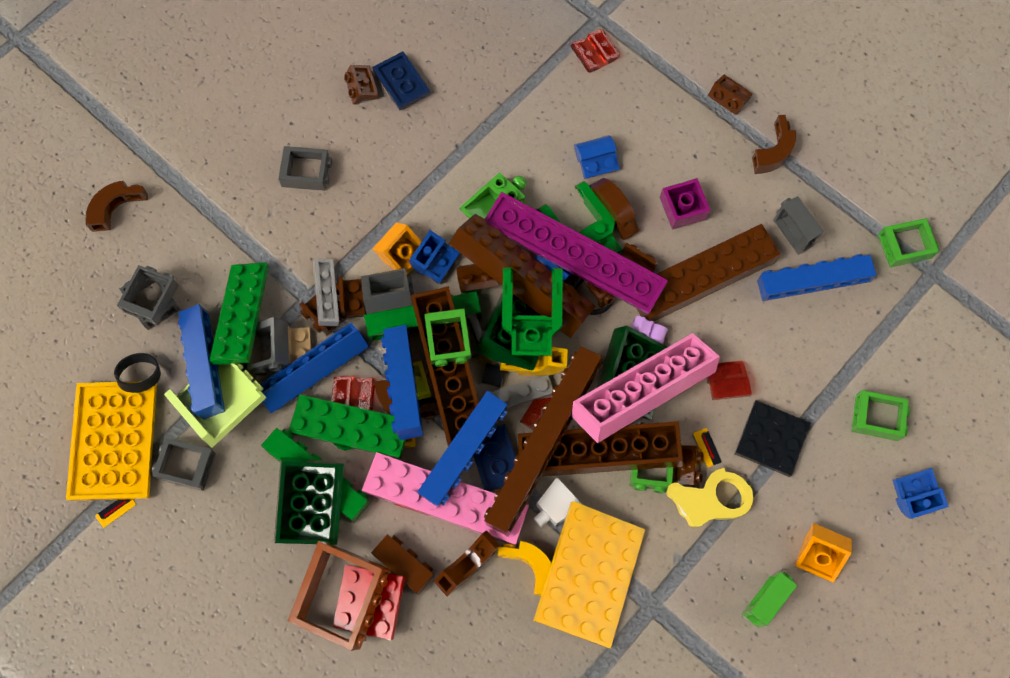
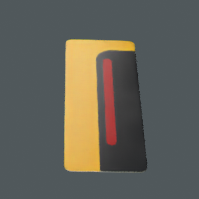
(707, 446)
(114, 511)

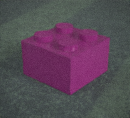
(684, 203)

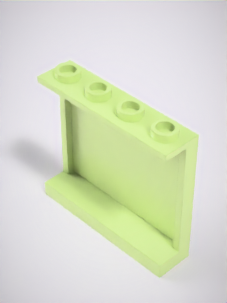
(239, 400)

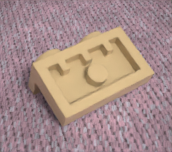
(299, 342)

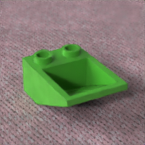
(485, 198)

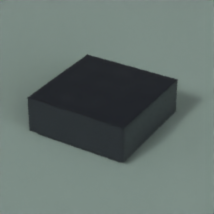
(493, 375)

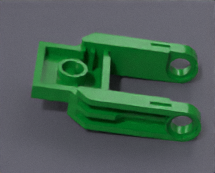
(599, 231)
(532, 333)

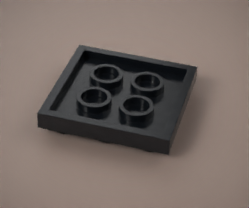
(772, 438)

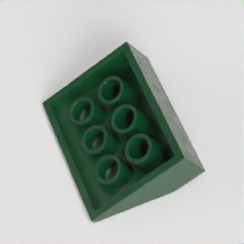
(497, 343)
(625, 351)
(308, 501)

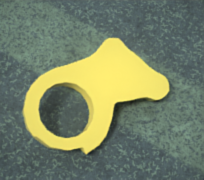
(703, 505)

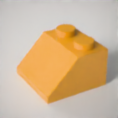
(398, 247)
(824, 552)

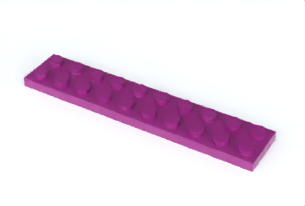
(576, 253)

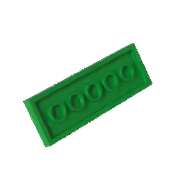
(239, 314)
(346, 426)

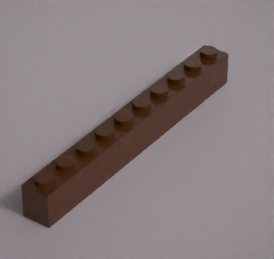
(543, 442)

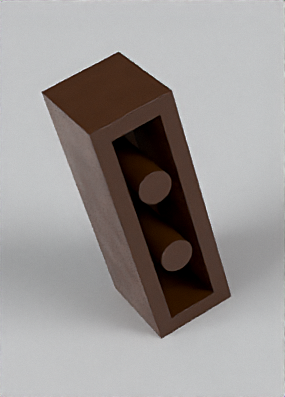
(403, 563)

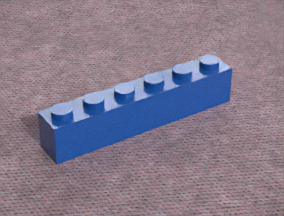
(816, 277)
(312, 367)
(202, 375)
(402, 383)
(462, 449)

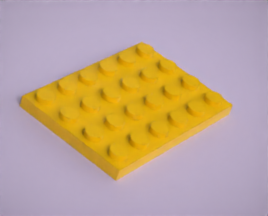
(111, 443)
(589, 575)

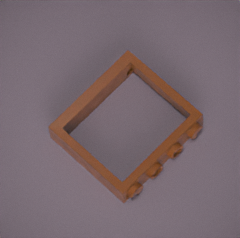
(310, 585)

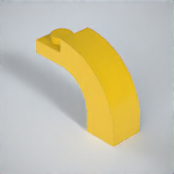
(545, 365)
(533, 557)

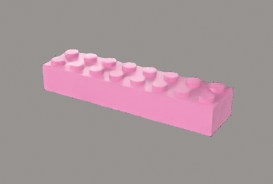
(644, 387)
(465, 508)

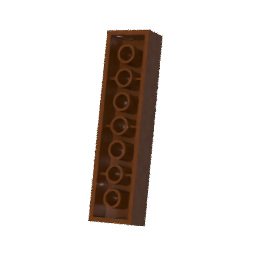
(714, 270)
(531, 279)
(453, 382)
(627, 449)

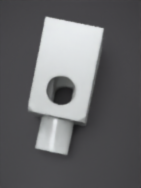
(554, 504)

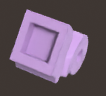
(649, 329)

